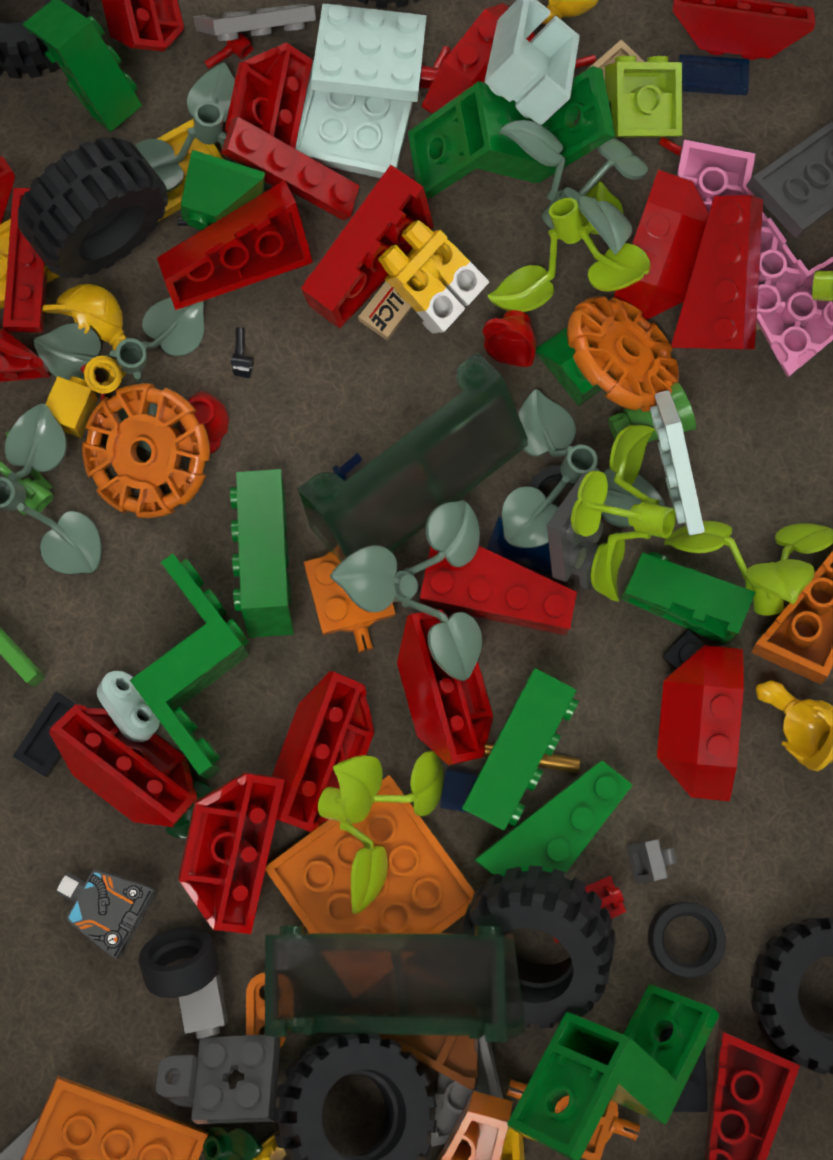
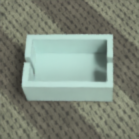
(532, 72)

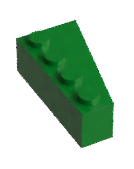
(262, 553)
(519, 750)
(560, 827)

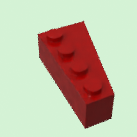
(238, 249)
(351, 265)
(725, 279)
(498, 592)
(746, 1100)

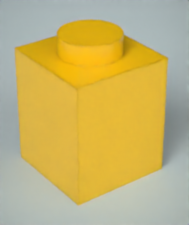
(72, 404)

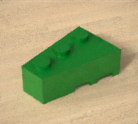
(86, 62)
(688, 597)

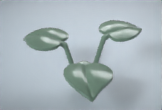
(209, 106)
(603, 216)
(175, 330)
(553, 430)
(41, 444)
(374, 583)

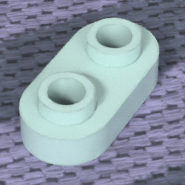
(125, 706)

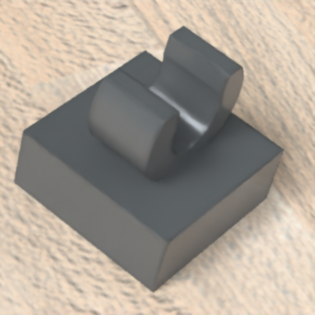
(649, 861)

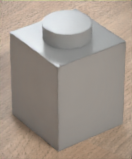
(204, 1010)

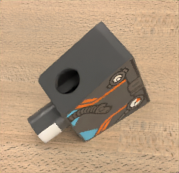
(107, 908)

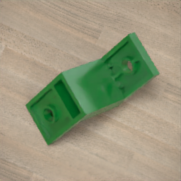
(471, 139)
(192, 667)
(604, 1065)

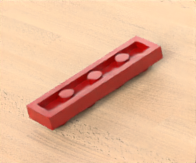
(282, 162)
(24, 279)

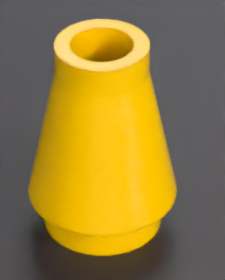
(111, 369)

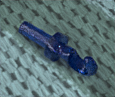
(349, 465)

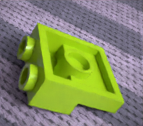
(645, 97)

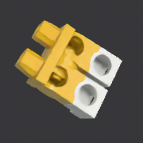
(432, 276)

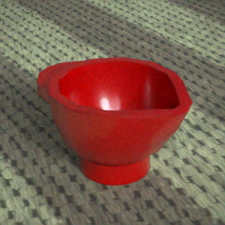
(510, 339)
(211, 414)

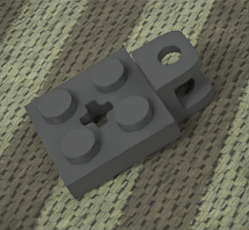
(568, 550)
(205, 1083)

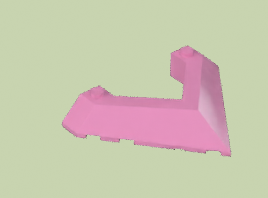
(785, 306)

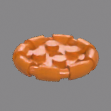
(612, 330)
(166, 450)

